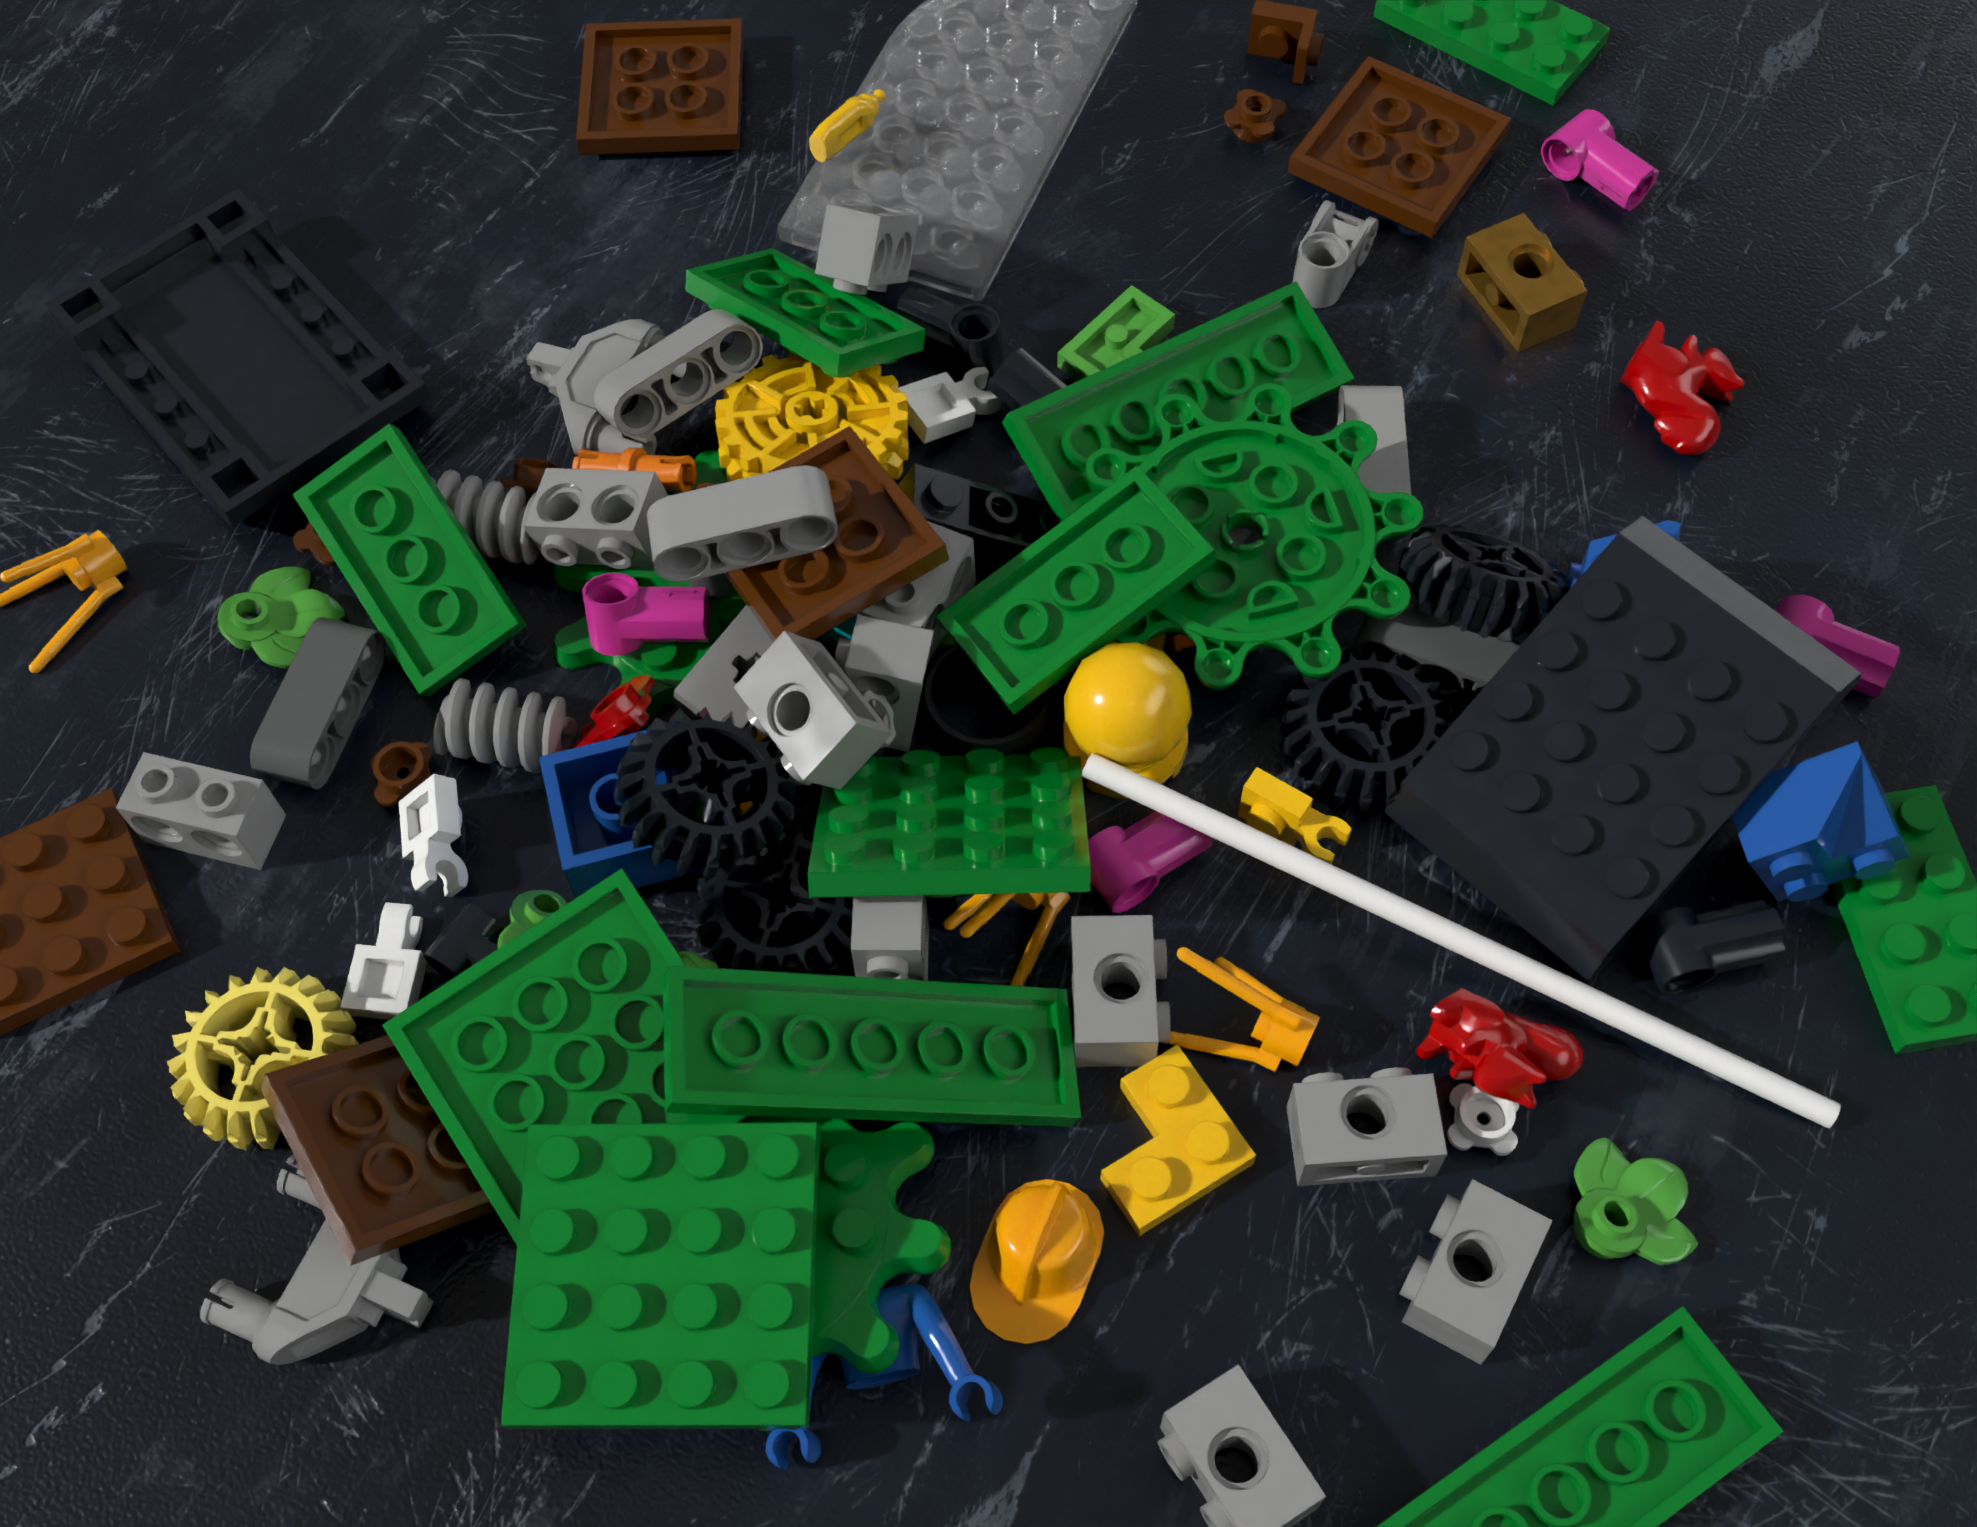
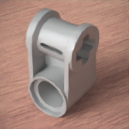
(1332, 253)

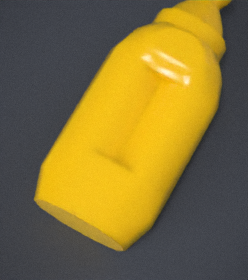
(845, 125)

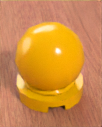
(1129, 709)

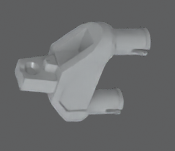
(577, 372)
(324, 1298)

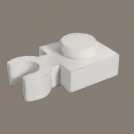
(944, 407)

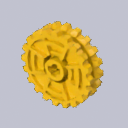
(796, 405)

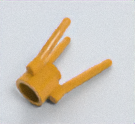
(87, 563)
(985, 906)
(1281, 1026)

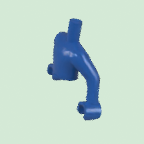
(910, 1312)

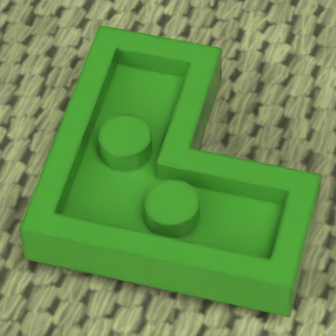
(1119, 332)

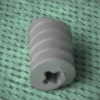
(490, 517)
(503, 728)

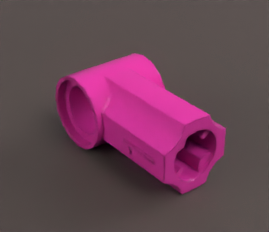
(1589, 150)
(627, 615)
(1862, 651)
(1132, 860)

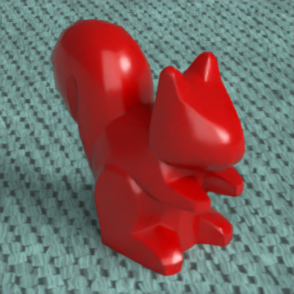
(1669, 385)
(1499, 1048)

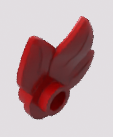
(619, 712)

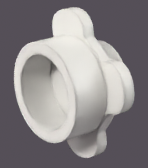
(1467, 1130)

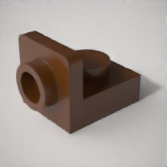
(1285, 34)

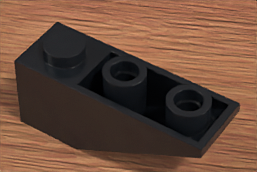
(994, 518)

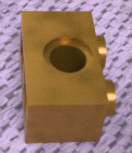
(1521, 282)

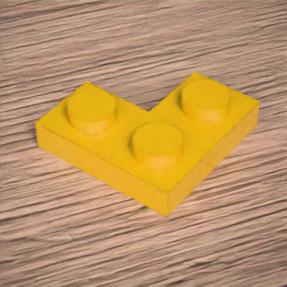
(1191, 1145)

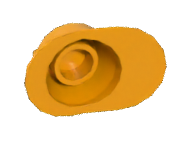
(1036, 1261)

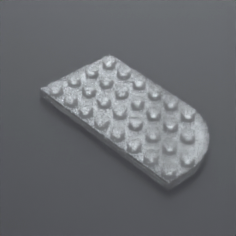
(966, 128)

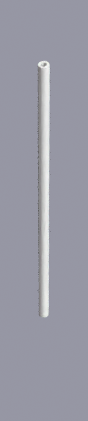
(1464, 942)

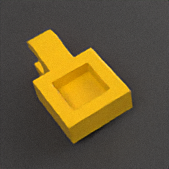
(1288, 815)

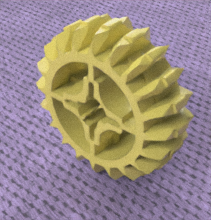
(245, 1030)

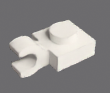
(428, 827)
(387, 975)

